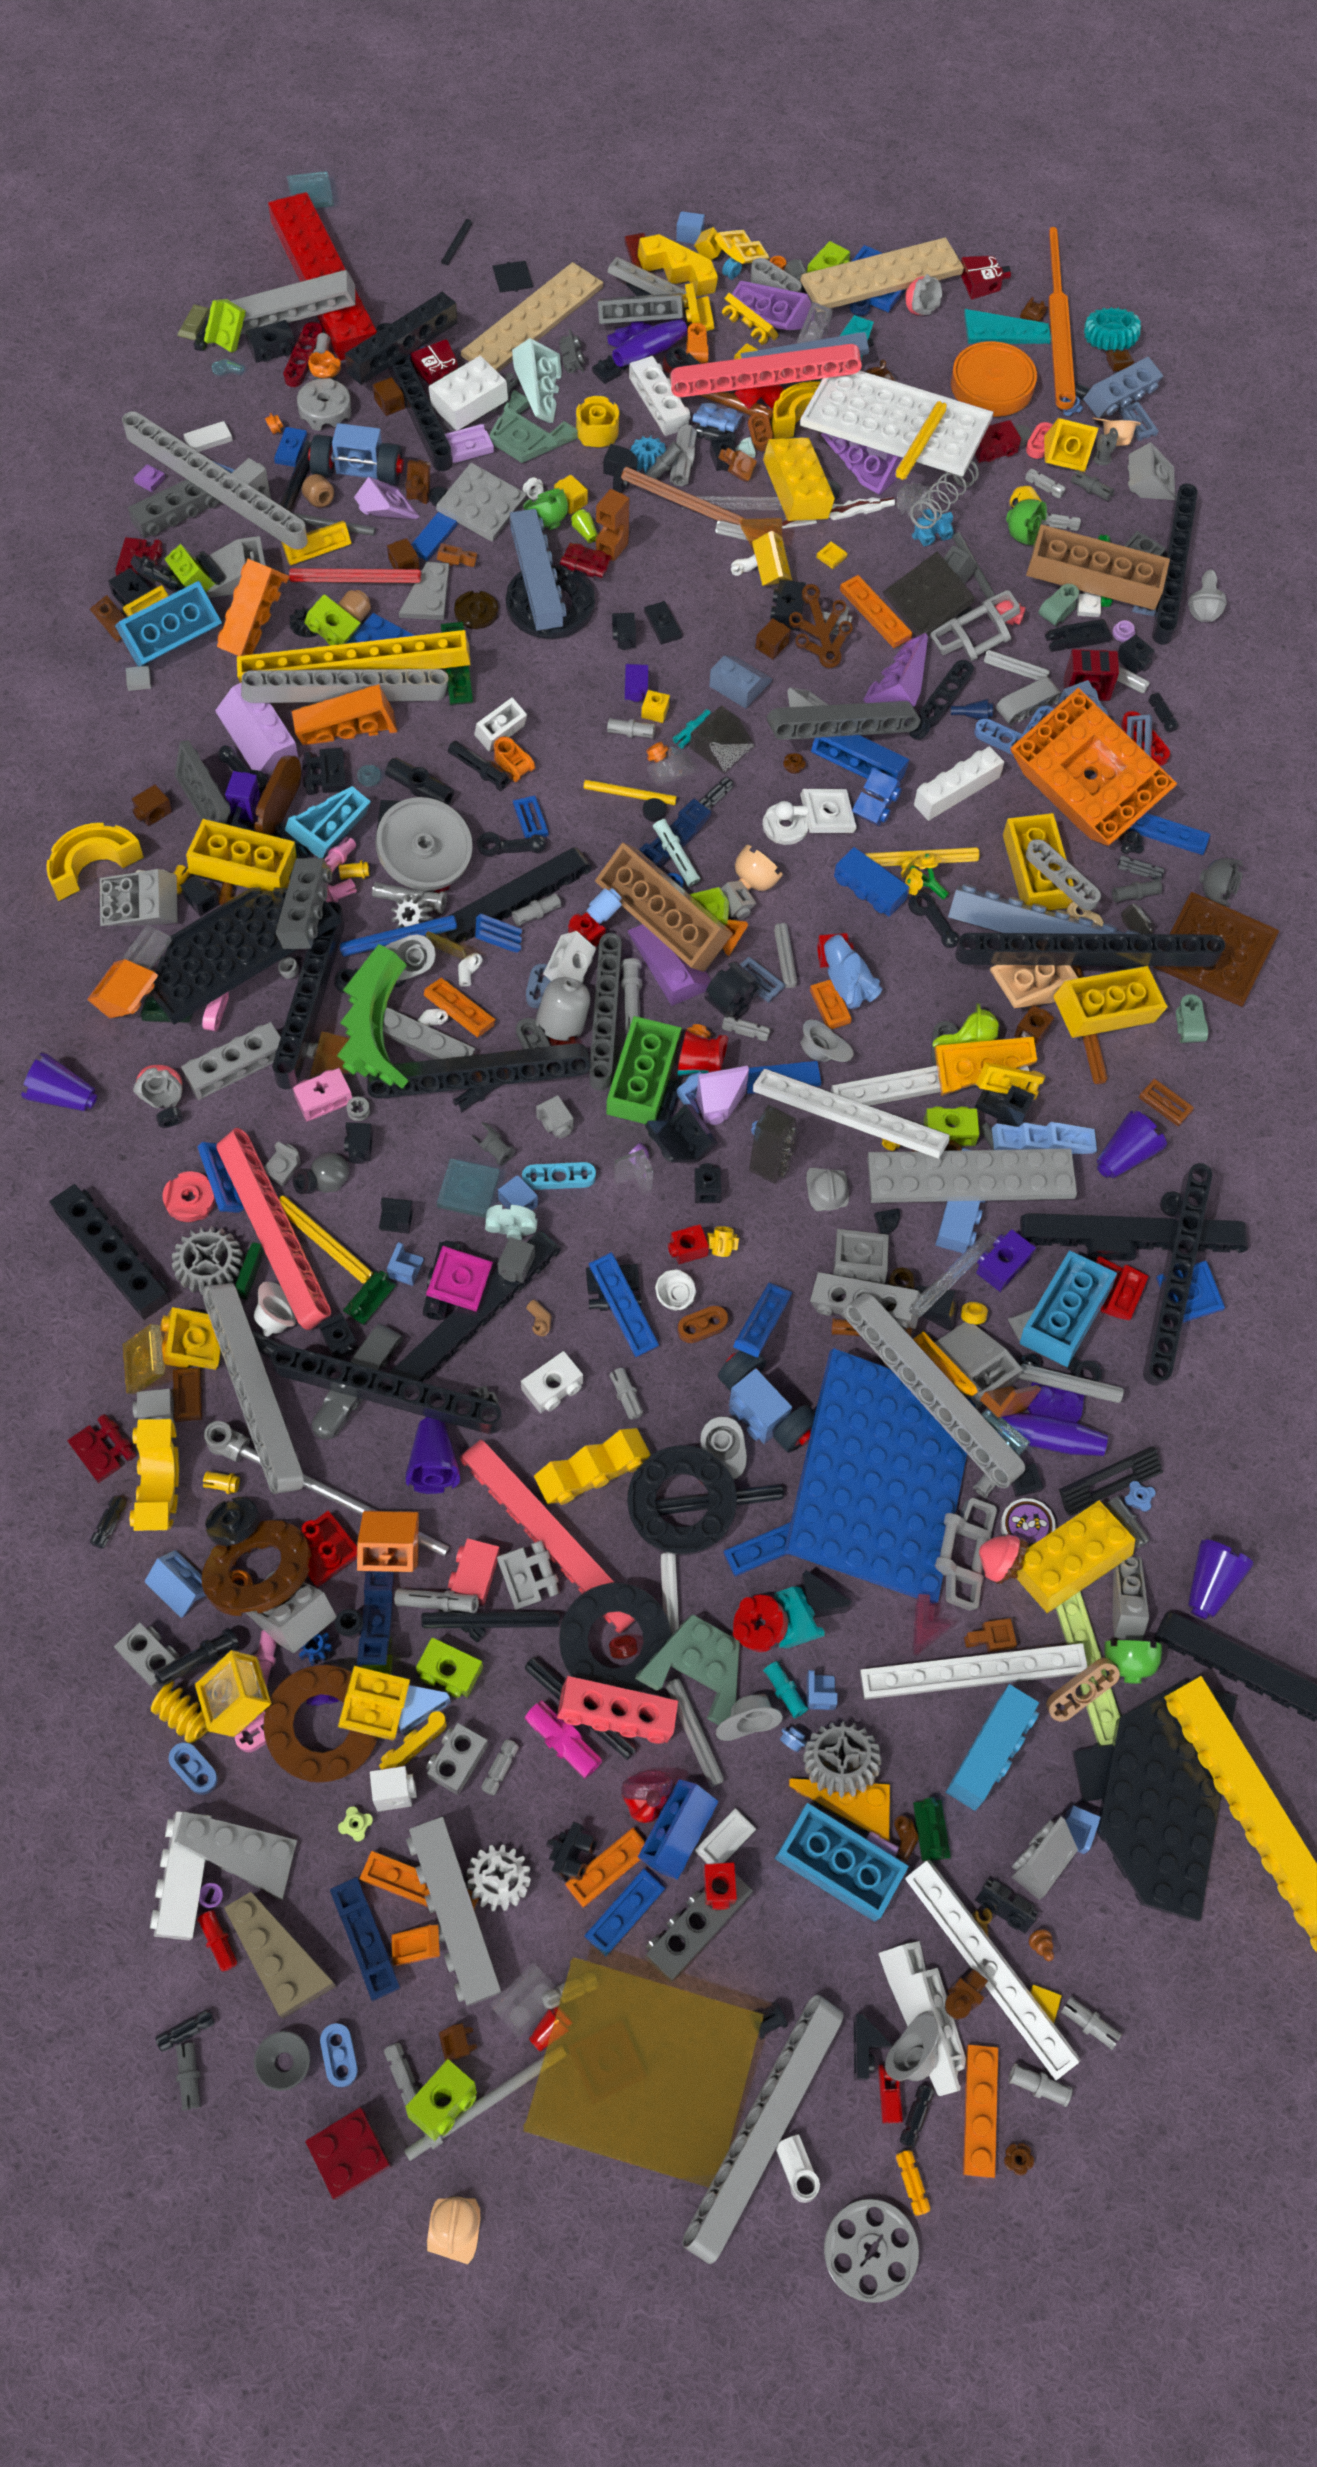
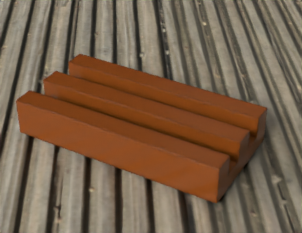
(1176, 1118)

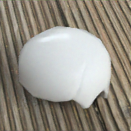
(679, 1285)

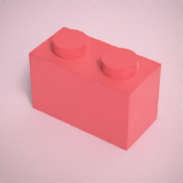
(475, 1569)

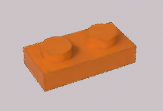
(830, 1004)

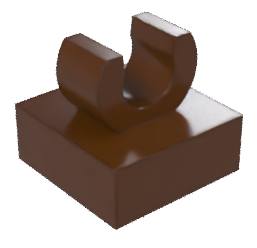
(1034, 311)
(454, 2042)

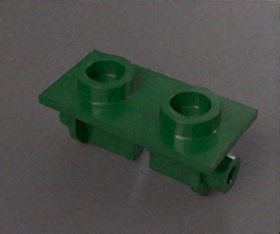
(369, 1297)
(931, 1829)

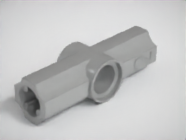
(682, 464)

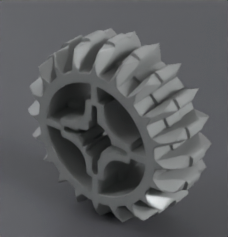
(219, 1243)
(822, 1757)

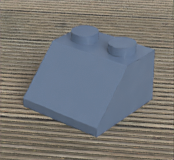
(738, 680)

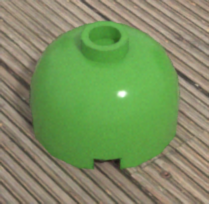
(551, 506)
(1025, 520)
(1134, 1659)

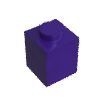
(636, 682)

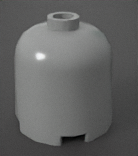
(563, 1008)

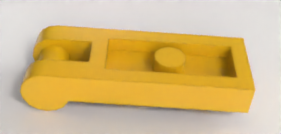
(1001, 1078)
(415, 1742)

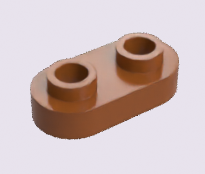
(760, 430)
(701, 1324)

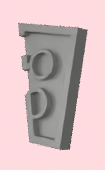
(428, 597)

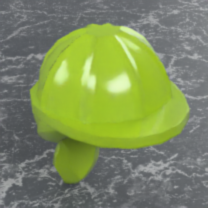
(977, 1028)

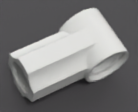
(797, 2166)

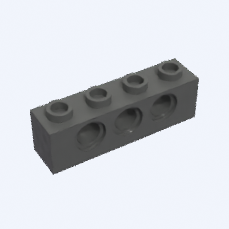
(641, 308)
(170, 508)
(303, 903)
(672, 1963)

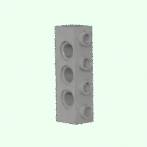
(229, 1071)
(829, 1287)

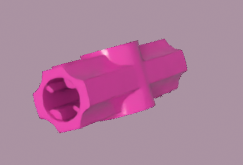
(563, 1739)

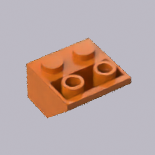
(122, 989)
(388, 1541)

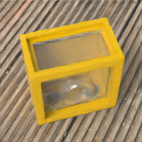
(232, 1693)

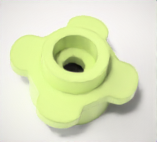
(357, 1832)

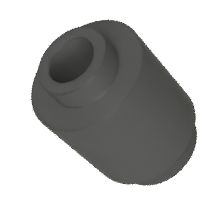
(796, 269)

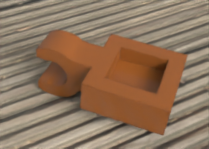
(740, 463)
(995, 1634)

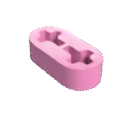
(214, 1013)
(259, 1739)

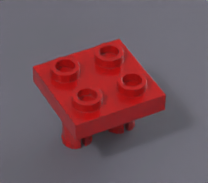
(329, 1547)

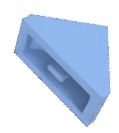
(419, 1705)

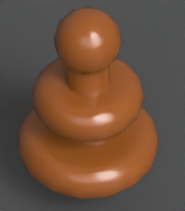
(1042, 1943)

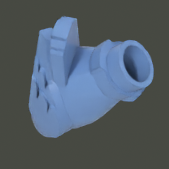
(850, 973)

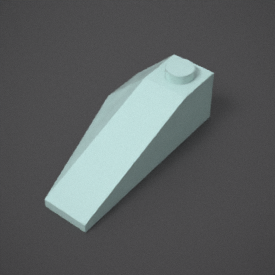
(537, 372)

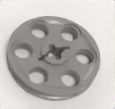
(854, 2248)

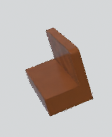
(1008, 1400)

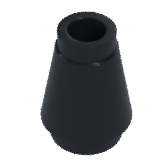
(346, 1618)

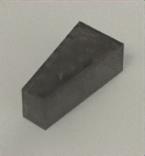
(773, 1144)

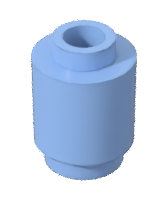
(604, 905)

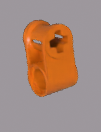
(697, 342)
(512, 758)

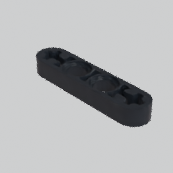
(945, 693)

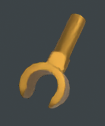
(983, 1924)

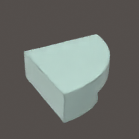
(747, 447)

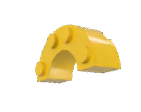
(790, 408)
(87, 845)
(158, 1473)

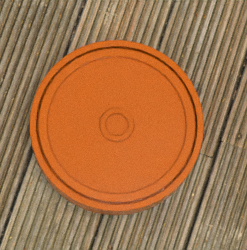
(994, 377)

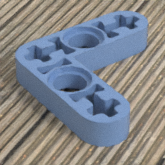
(1003, 731)

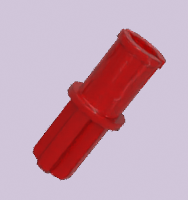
(217, 1940)

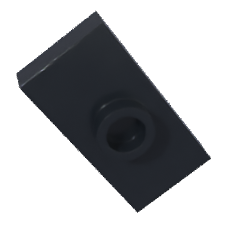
(662, 622)

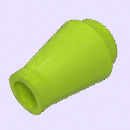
(584, 525)

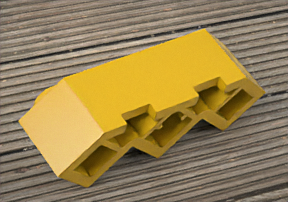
(678, 263)
(592, 1466)

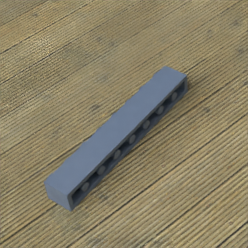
(1015, 917)

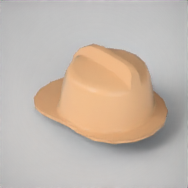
(1124, 428)
(454, 2228)

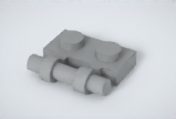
(520, 1578)

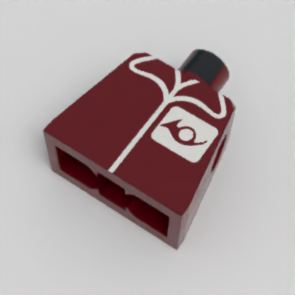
(983, 275)
(434, 361)

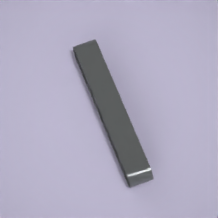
(843, 720)
(605, 1021)

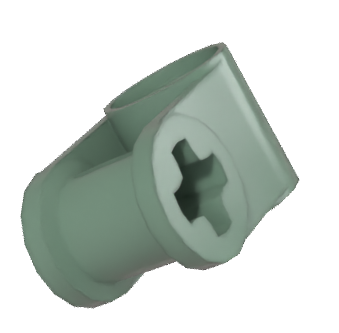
(1059, 604)
(1191, 1020)

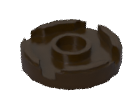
(476, 609)

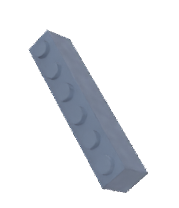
(536, 569)

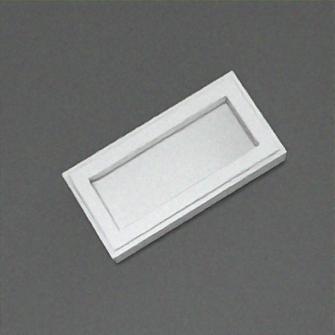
(208, 437)
(725, 1838)

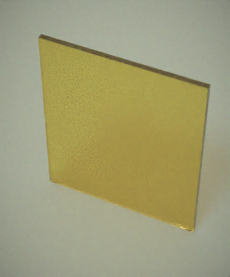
(643, 2072)

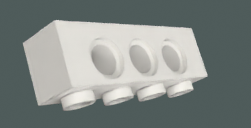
(657, 395)

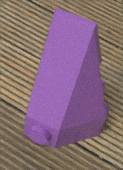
(777, 306)
(871, 466)
(902, 677)
(670, 971)

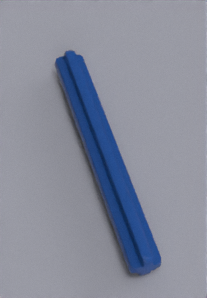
(370, 942)

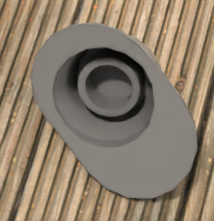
(415, 952)
(823, 1044)
(827, 1189)
(726, 1442)
(749, 1716)
(915, 2052)

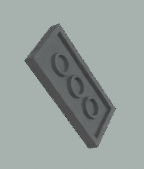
(199, 786)

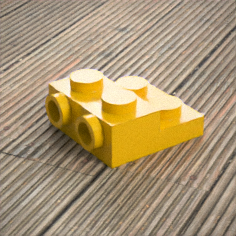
(189, 1340)

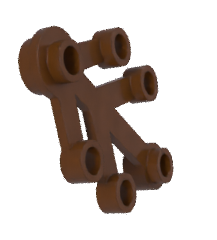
(821, 630)

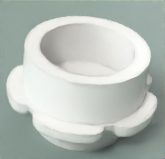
(532, 493)

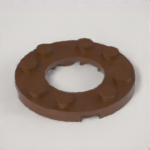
(283, 1583)
(280, 1735)

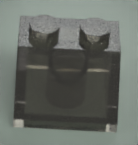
(721, 740)

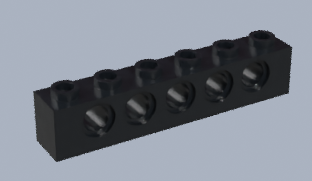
(401, 338)
(67, 1207)

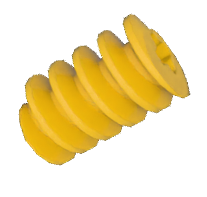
(179, 1713)

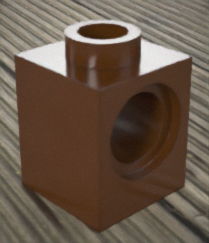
(388, 396)
(402, 555)
(773, 638)
(151, 805)
(1037, 1017)

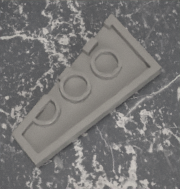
(242, 1851)

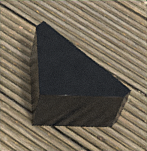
(943, 1311)
(822, 1597)

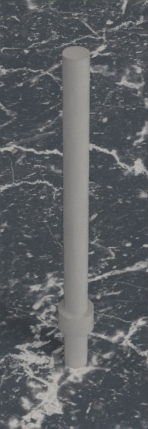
(477, 2108)

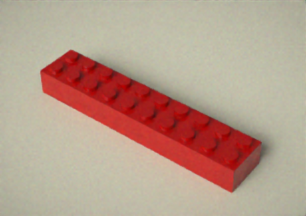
(315, 256)

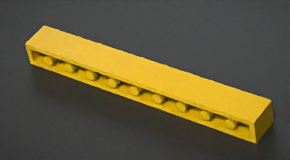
(410, 652)
(1249, 1799)

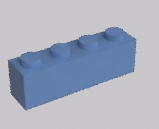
(958, 1224)

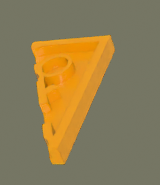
(949, 1369)
(864, 1810)

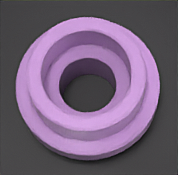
(1120, 628)

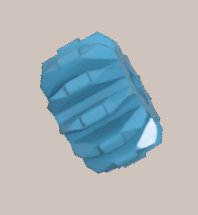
(647, 451)

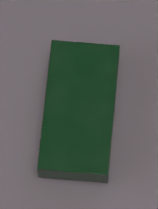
(249, 1270)

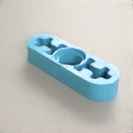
(577, 1169)

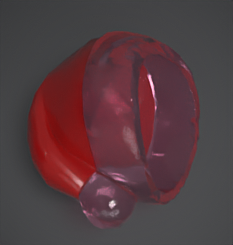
(647, 1794)

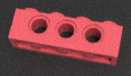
(631, 1703)

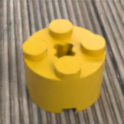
(597, 421)

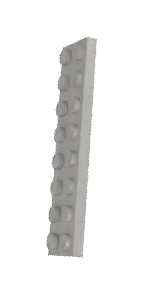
(971, 1175)

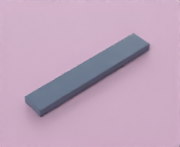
(857, 339)

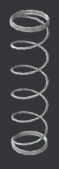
(922, 501)

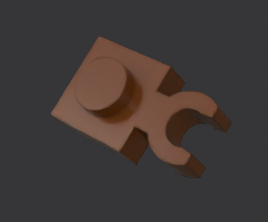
(455, 555)

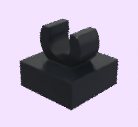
(606, 370)

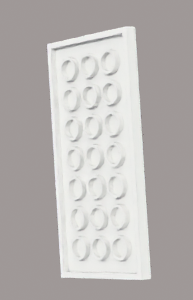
(890, 416)

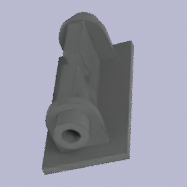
(572, 355)

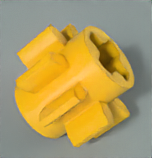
(722, 1241)

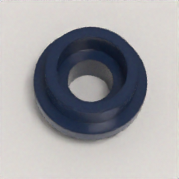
(860, 308)

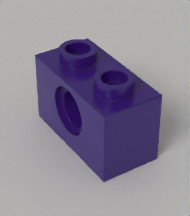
(245, 793)
(1000, 1273)

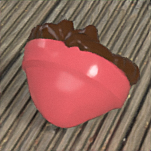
(1002, 1557)

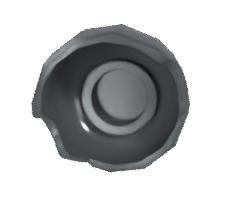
(330, 1171)

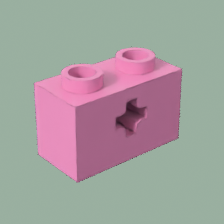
(334, 1096)

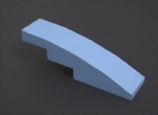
(1053, 1136)

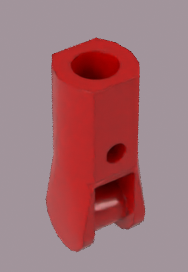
(890, 2099)

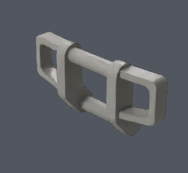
(962, 638)
(947, 1567)

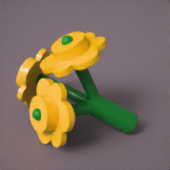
(916, 877)

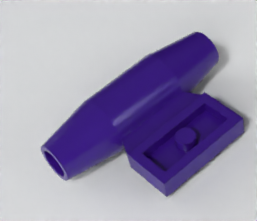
(643, 340)
(1054, 1424)

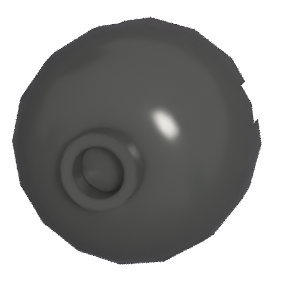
(1220, 878)

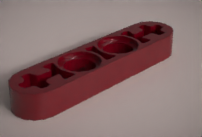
(301, 354)

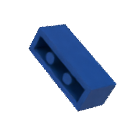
(871, 882)
(678, 1829)

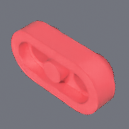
(1035, 444)

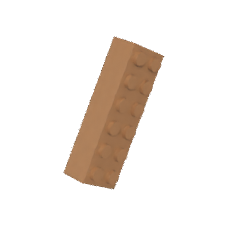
(1098, 567)
(664, 907)

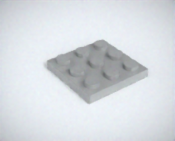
(481, 502)

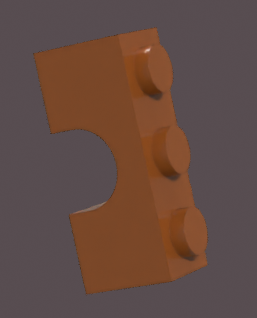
(614, 516)

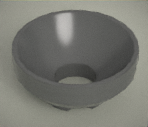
(268, 2052)

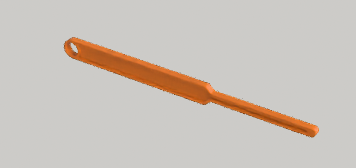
(1060, 331)

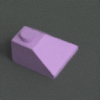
(384, 500)
(720, 1093)

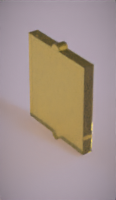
(446, 945)

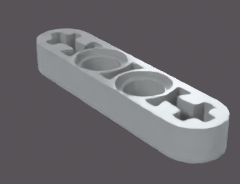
(1066, 872)

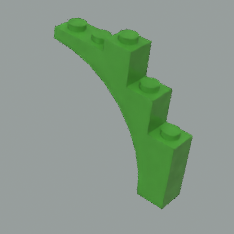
(364, 1021)

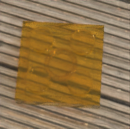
(143, 1359)

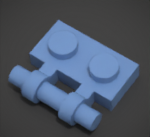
(716, 417)

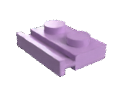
(469, 443)

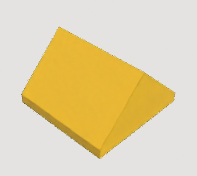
(1069, 444)
(771, 559)

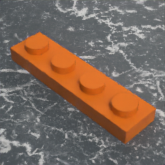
(876, 611)
(397, 1879)
(980, 2111)

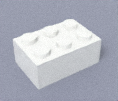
(468, 393)

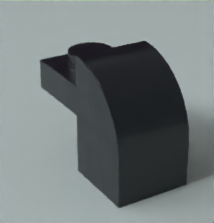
(614, 463)
(1007, 1108)

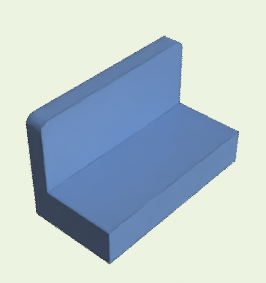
(175, 1582)

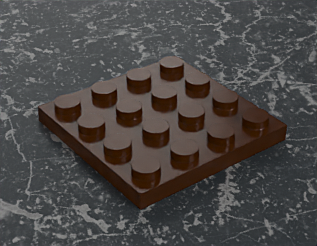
(1244, 952)

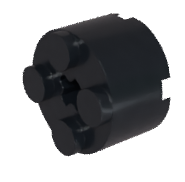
(733, 990)

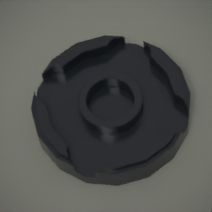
(232, 1521)

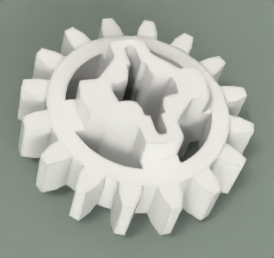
(495, 1888)

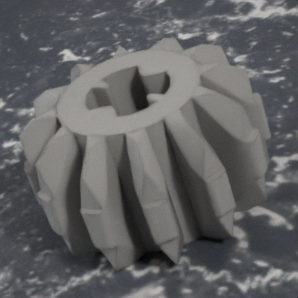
(405, 908)

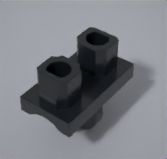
(567, 1849)

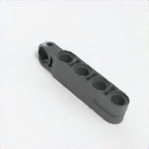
(374, 1354)

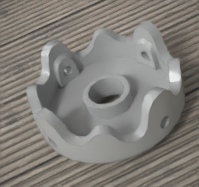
(319, 412)

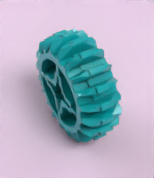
(1112, 329)

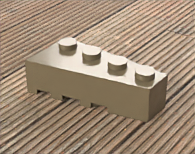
(280, 1962)

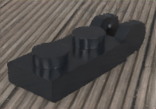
(1078, 635)

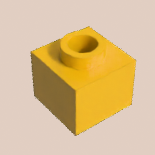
(707, 245)
(655, 706)

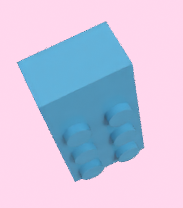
(168, 624)
(1068, 1308)
(996, 1741)
(841, 1862)

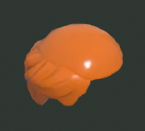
(324, 365)

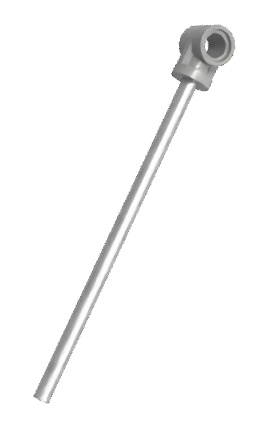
(236, 1446)

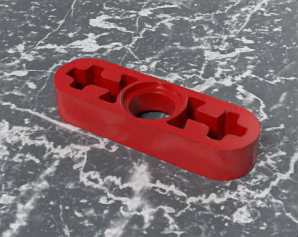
(1160, 746)

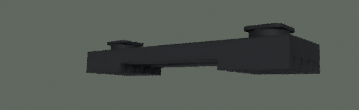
(1144, 1467)

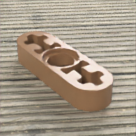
(1104, 1684)

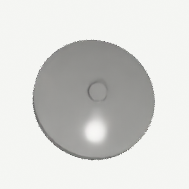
(423, 843)

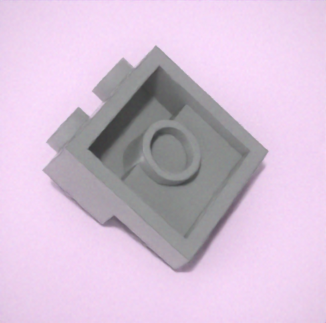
(861, 1255)

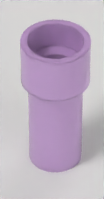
(883, 1844)

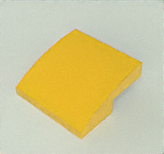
(740, 247)
(373, 1703)

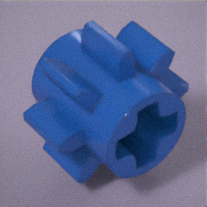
(315, 1654)

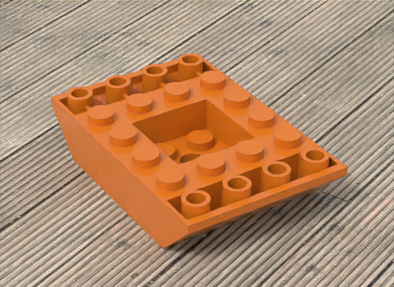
(1080, 739)

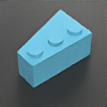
(328, 822)

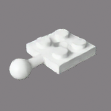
(817, 819)

